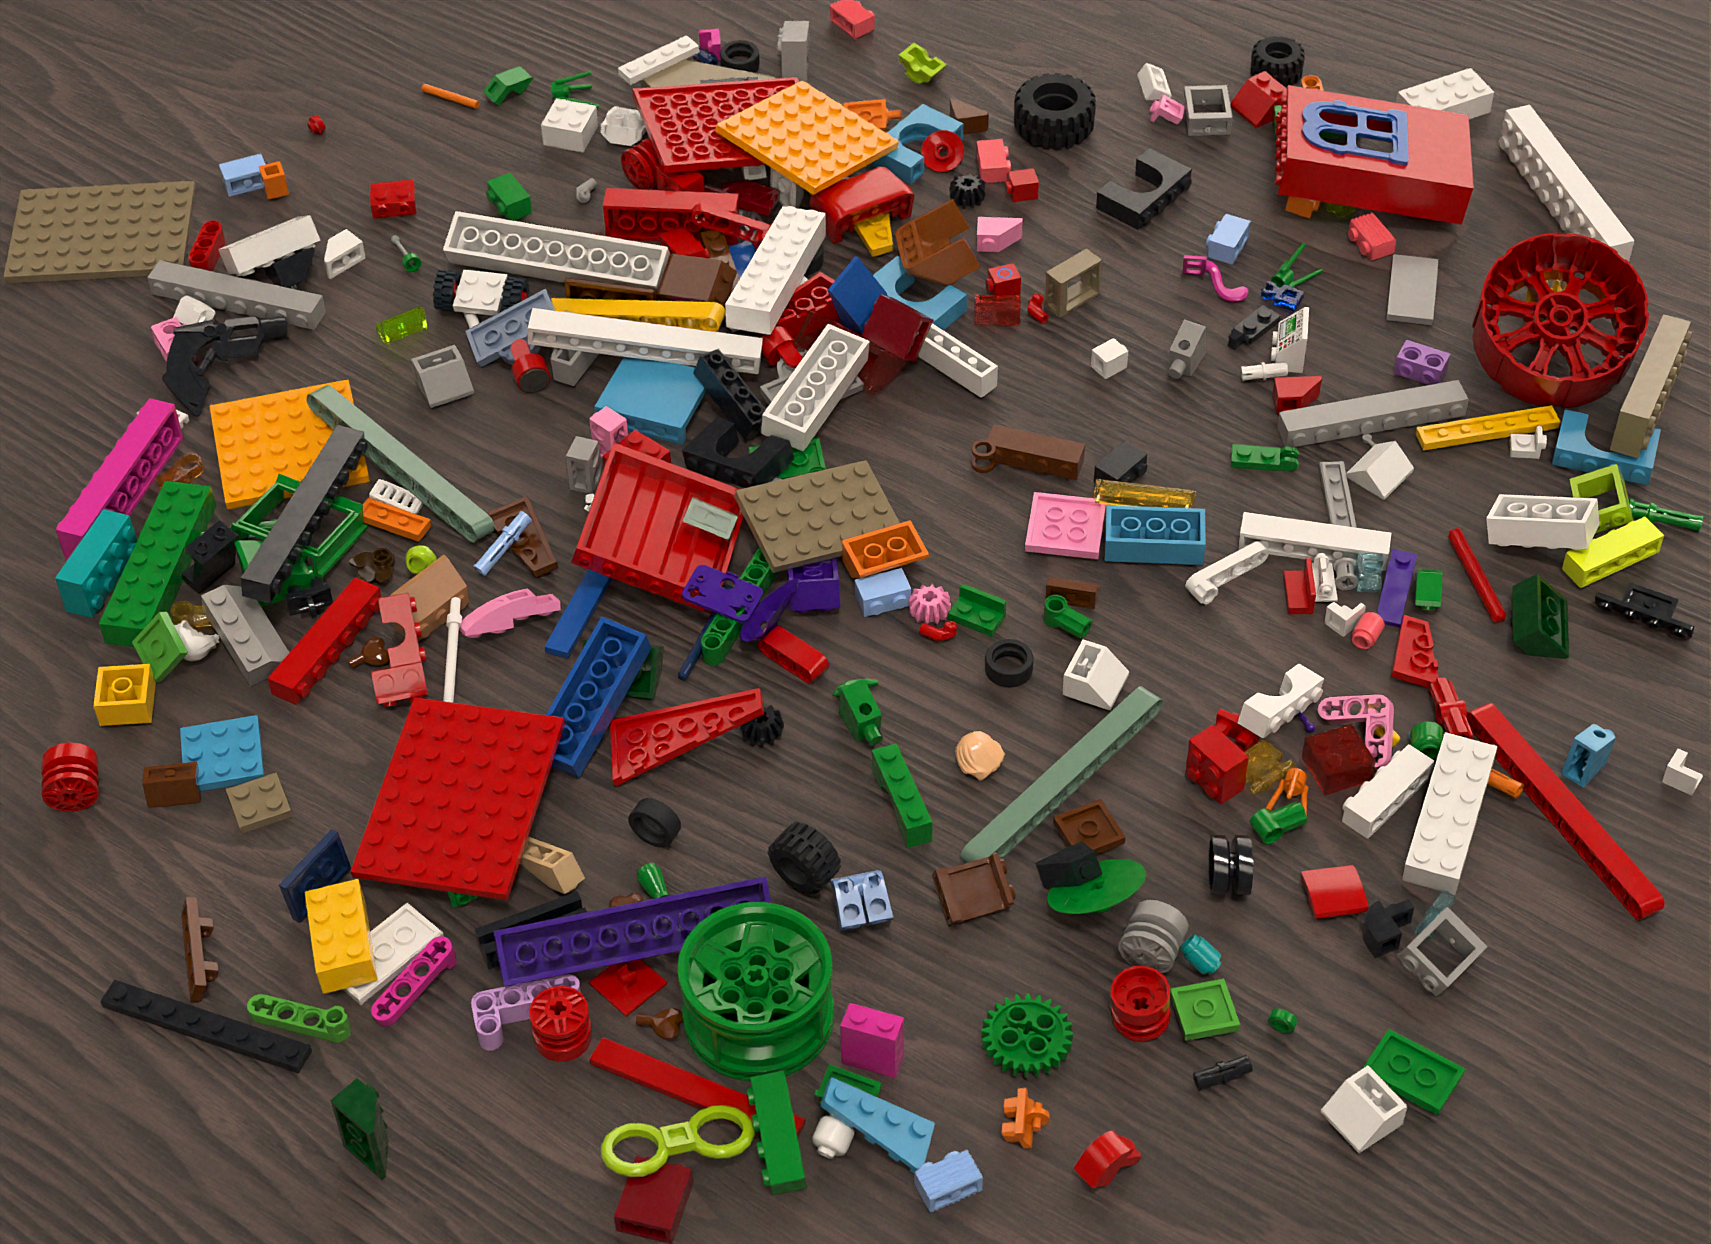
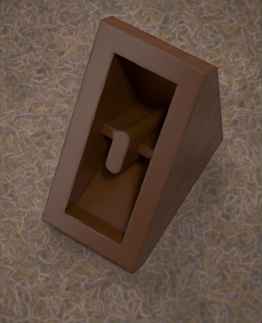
(973, 118)

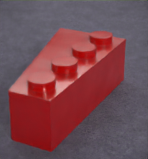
(807, 297)

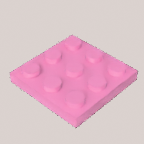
(1065, 526)

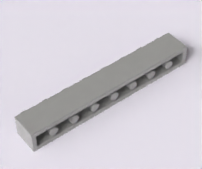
(237, 294)
(1372, 414)

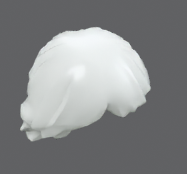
(195, 643)

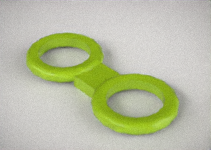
(676, 1140)

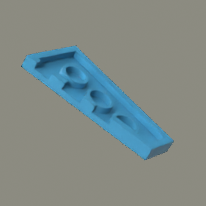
(891, 1127)

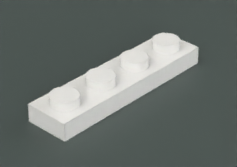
(658, 60)

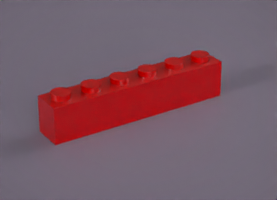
(325, 641)

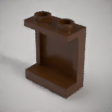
(973, 889)

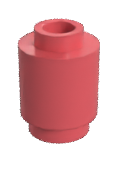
(1367, 630)

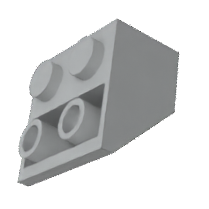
(442, 376)

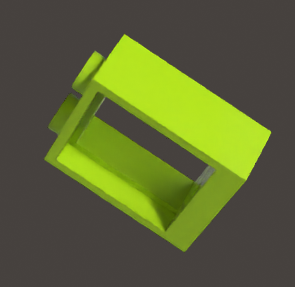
(1601, 482)

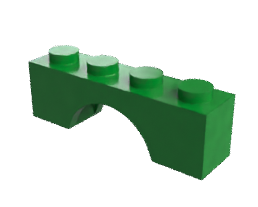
(909, 807)

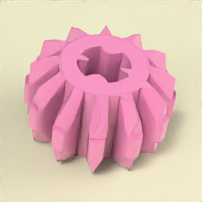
(929, 604)

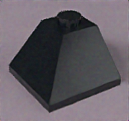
(291, 270)

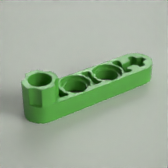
(332, 1023)

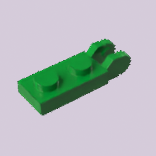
(1264, 458)

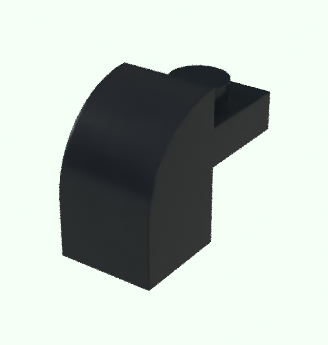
(1382, 926)

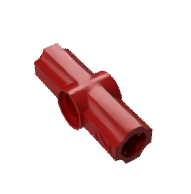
(1449, 709)

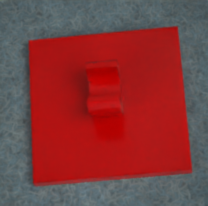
(628, 985)

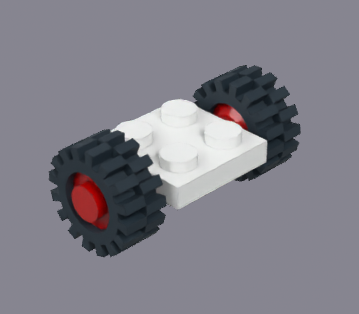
(477, 291)

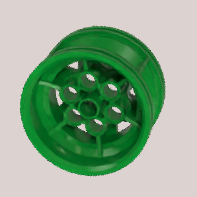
(757, 948)

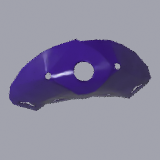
(766, 610)

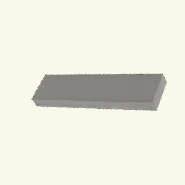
(1337, 494)

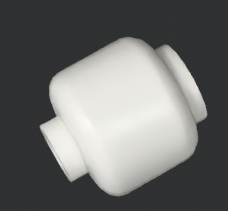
(832, 1137)

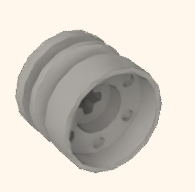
(1153, 935)

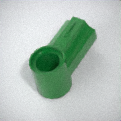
(1060, 615)
(1272, 824)

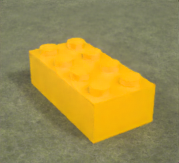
(340, 936)

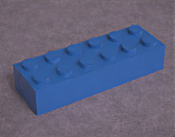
(596, 691)

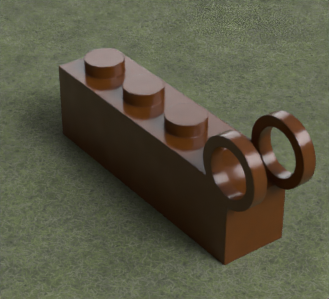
(1030, 452)

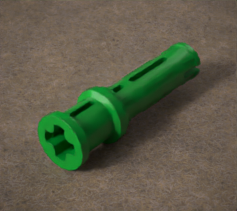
(1665, 516)

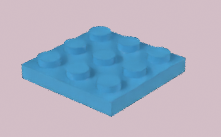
(225, 751)

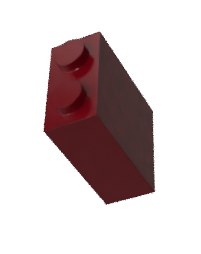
(897, 327)
(654, 1203)

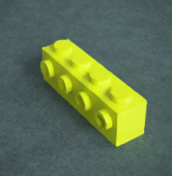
(1613, 552)

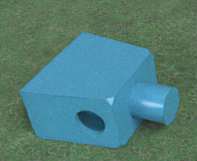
(1593, 744)

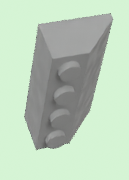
(244, 632)

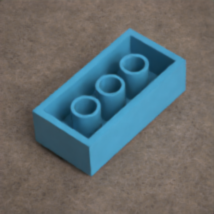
(1155, 535)

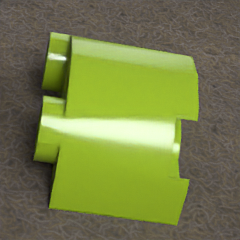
(918, 64)

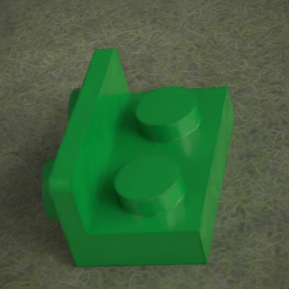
(978, 610)

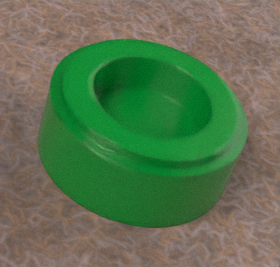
(1282, 1021)

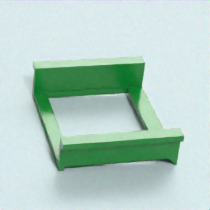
(331, 549)

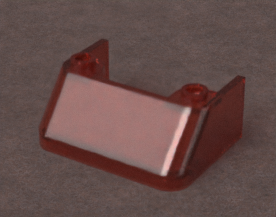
(881, 364)

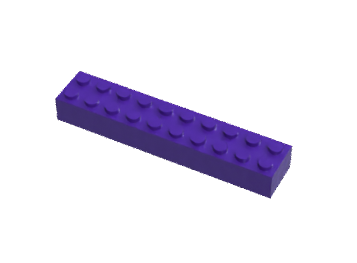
(614, 933)

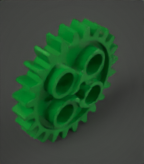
(1027, 1035)

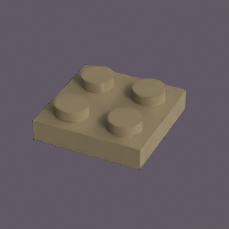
(259, 803)

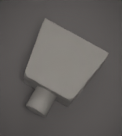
(1186, 358)

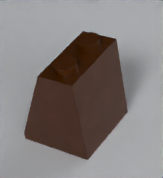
(696, 280)

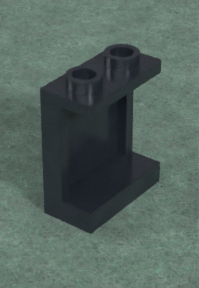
(212, 556)

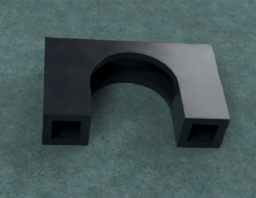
(1139, 208)
(762, 466)

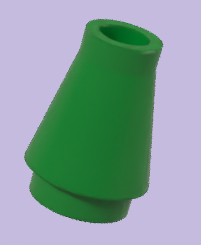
(652, 880)

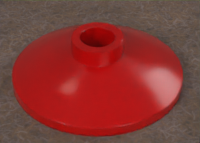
(942, 141)

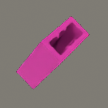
(872, 1040)

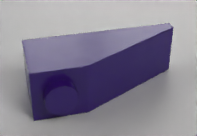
(1396, 587)

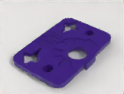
(720, 599)

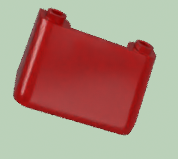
(861, 200)

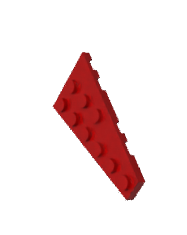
(660, 735)

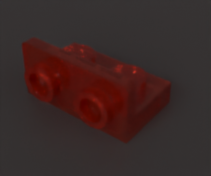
(997, 309)

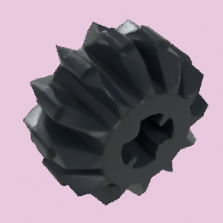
(967, 190)
(764, 728)

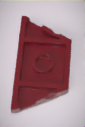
(752, 195)

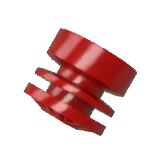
(640, 165)
(69, 777)
(1140, 1003)
(560, 1023)

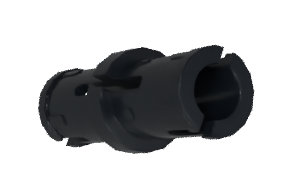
(1240, 1066)

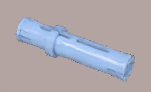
(503, 542)

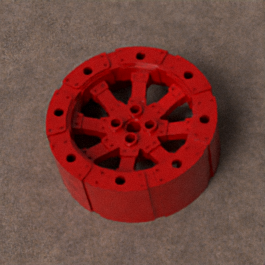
(1560, 258)

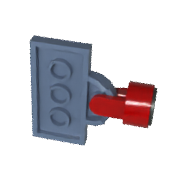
(507, 338)

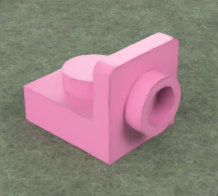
(1168, 109)

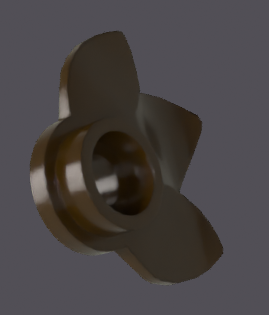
(374, 565)

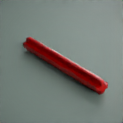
(1477, 575)

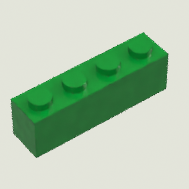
(778, 1133)

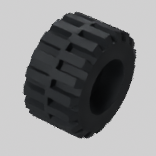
(1279, 58)
(804, 858)

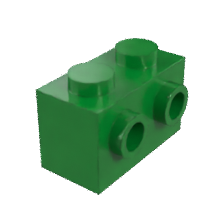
(509, 197)

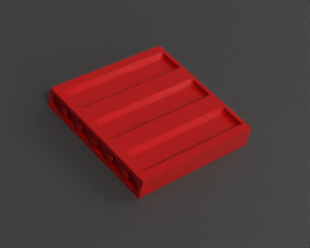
(639, 527)

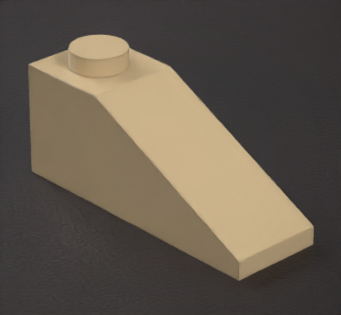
(552, 865)

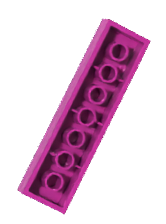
(125, 471)

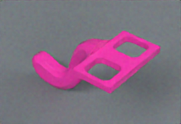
(1230, 295)

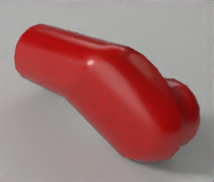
(940, 634)

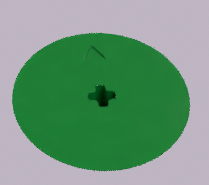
(1118, 881)

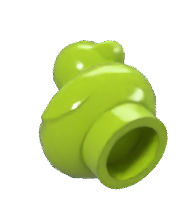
(419, 558)

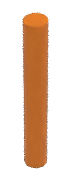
(450, 96)

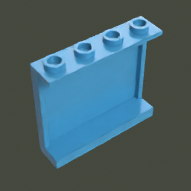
(653, 397)

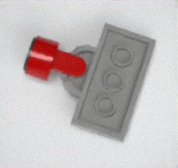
(781, 352)

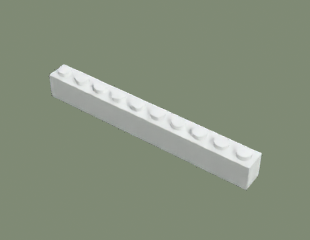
(640, 339)

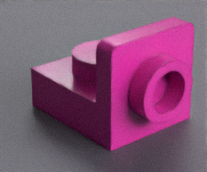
(710, 40)

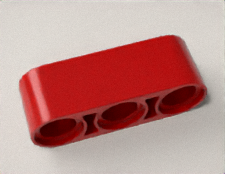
(205, 249)
(793, 654)

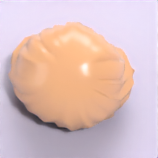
(978, 754)

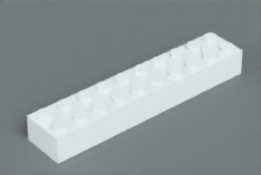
(1560, 181)
(553, 252)

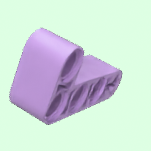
(502, 1011)

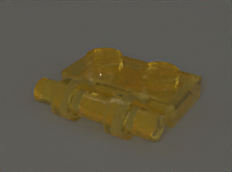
(1262, 758)

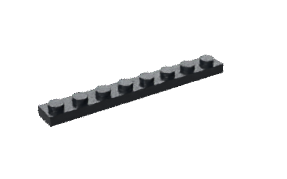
(206, 1026)

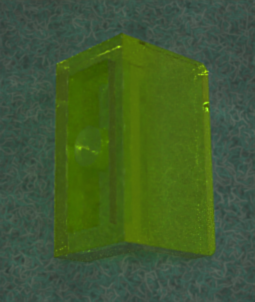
(402, 325)

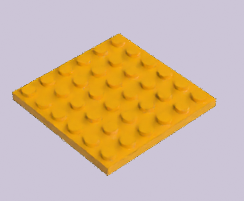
(807, 137)
(270, 438)

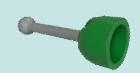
(408, 258)

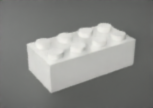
(1456, 93)
(270, 244)
(1543, 521)

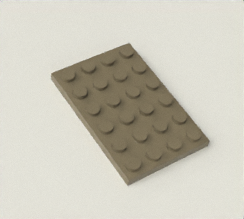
(812, 513)

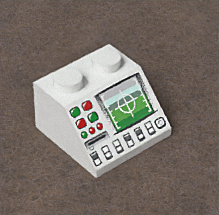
(1291, 341)

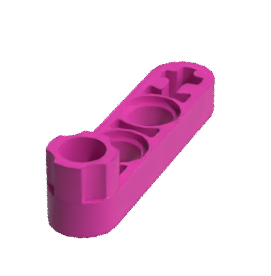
(442, 956)

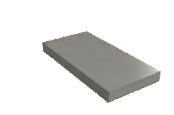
(1412, 289)

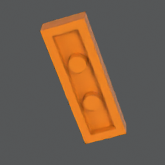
(395, 520)

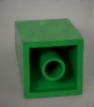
(300, 573)

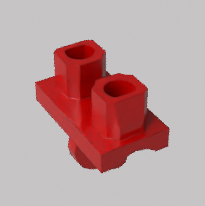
(1229, 726)

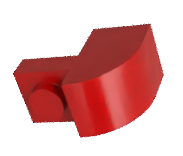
(1105, 1158)

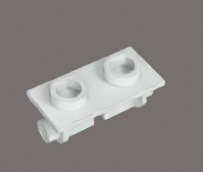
(1324, 579)

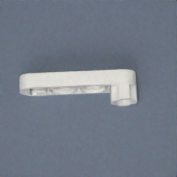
(1205, 582)

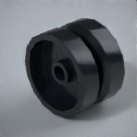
(1234, 865)

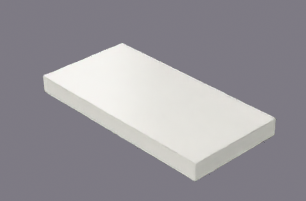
(395, 947)

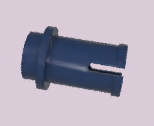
(704, 57)

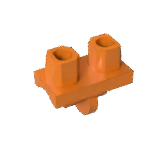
(1028, 1118)

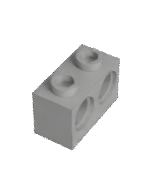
(584, 465)

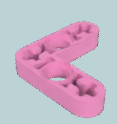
(1370, 716)

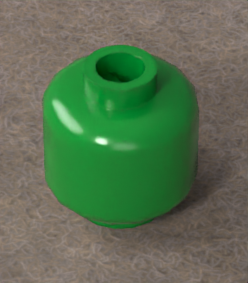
(1427, 738)

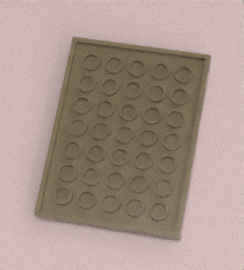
(99, 231)

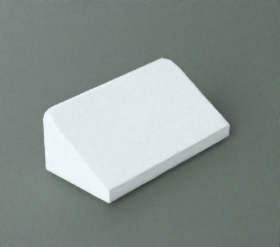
(1153, 82)

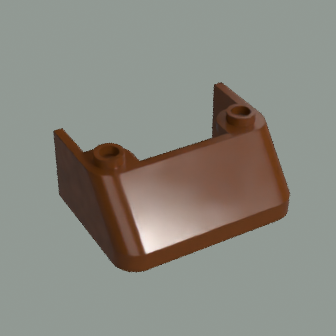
(928, 250)

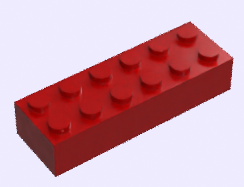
(647, 213)

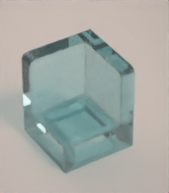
(1369, 572)

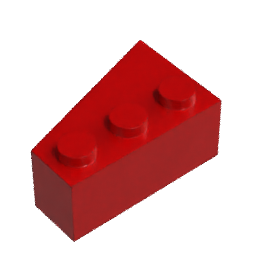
(683, 243)

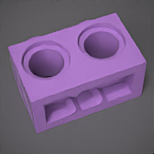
(1422, 363)

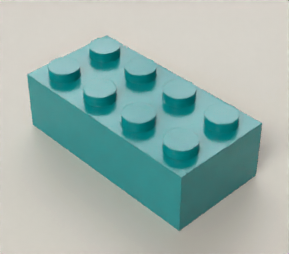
(96, 563)

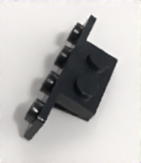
(1648, 606)

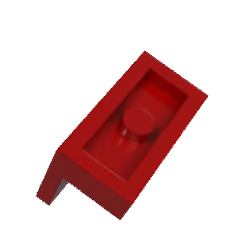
(1300, 590)

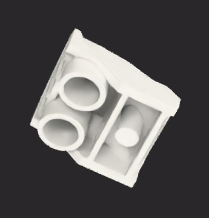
(623, 126)

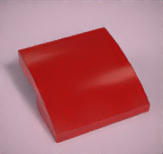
(1334, 891)

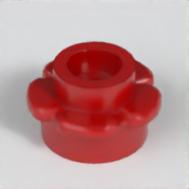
(316, 125)

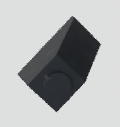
(1069, 867)

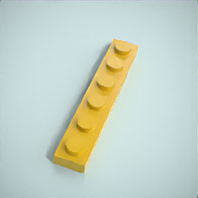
(1487, 427)

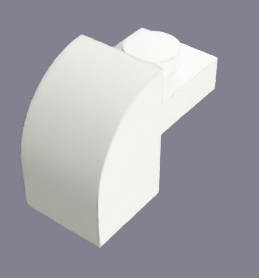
(193, 311)

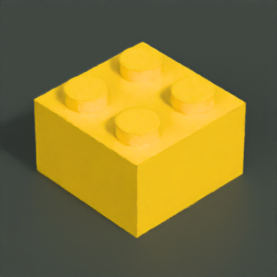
(124, 694)

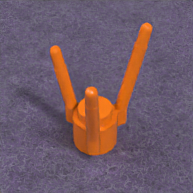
(1293, 785)

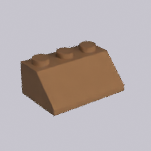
(433, 595)

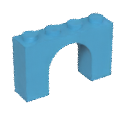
(917, 126)
(943, 308)
(1578, 454)

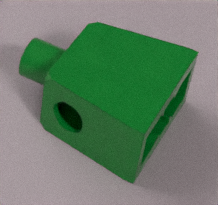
(860, 712)

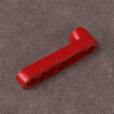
(732, 227)

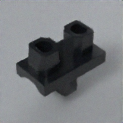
(308, 599)

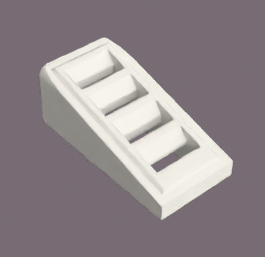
(384, 490)

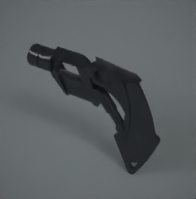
(181, 374)

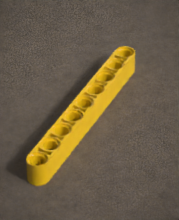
(690, 315)

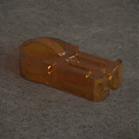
(178, 473)

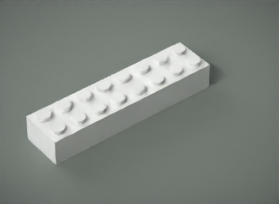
(775, 270)

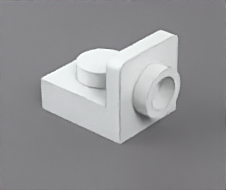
(1527, 445)

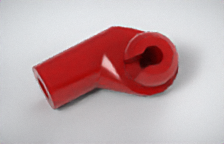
(1035, 308)

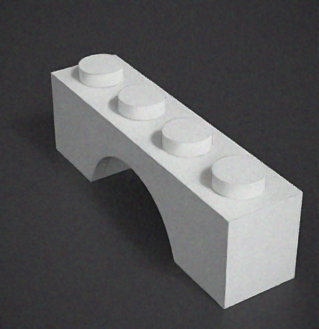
(1267, 713)

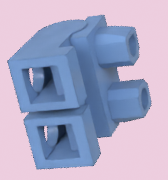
(852, 891)

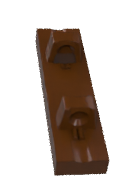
(197, 969)

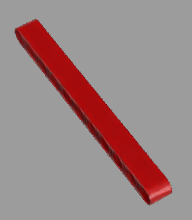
(1566, 813)

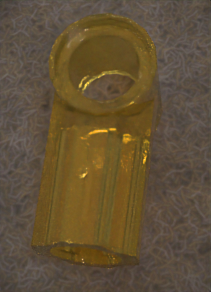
(192, 614)

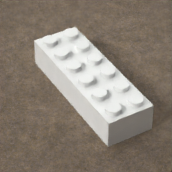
(815, 387)
(1449, 813)

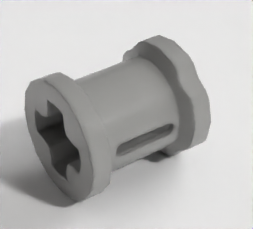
(1345, 574)

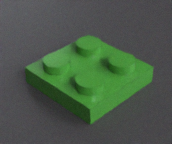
(160, 646)
(1204, 1009)

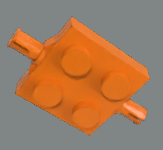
(874, 112)

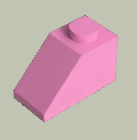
(997, 233)

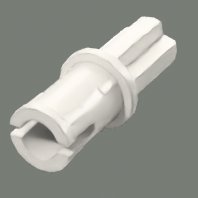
(1264, 371)

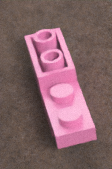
(499, 613)

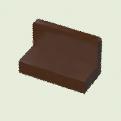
(1075, 592)
(171, 784)

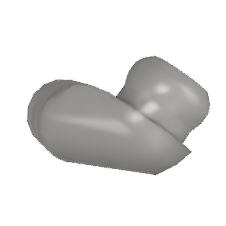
(583, 191)

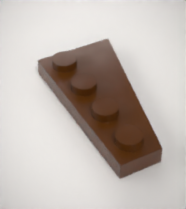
(532, 546)

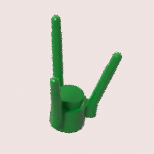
(561, 89)
(1286, 275)

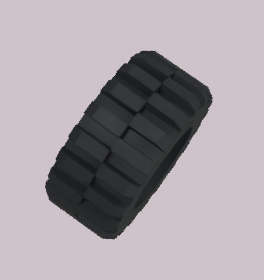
(1054, 111)

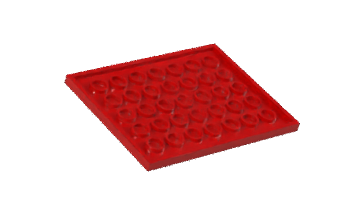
(685, 119)
(459, 798)

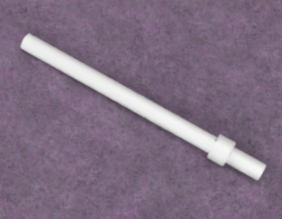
(454, 622)

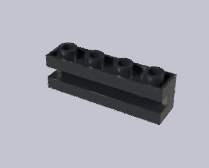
(730, 393)
(560, 907)

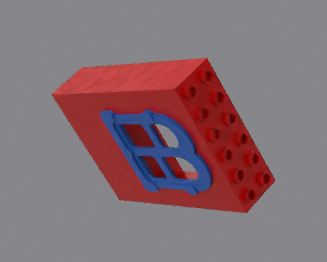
(1422, 178)

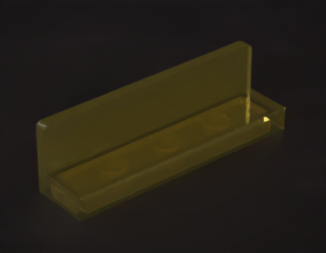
(1142, 495)

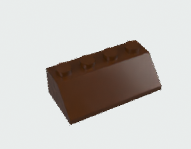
(594, 290)

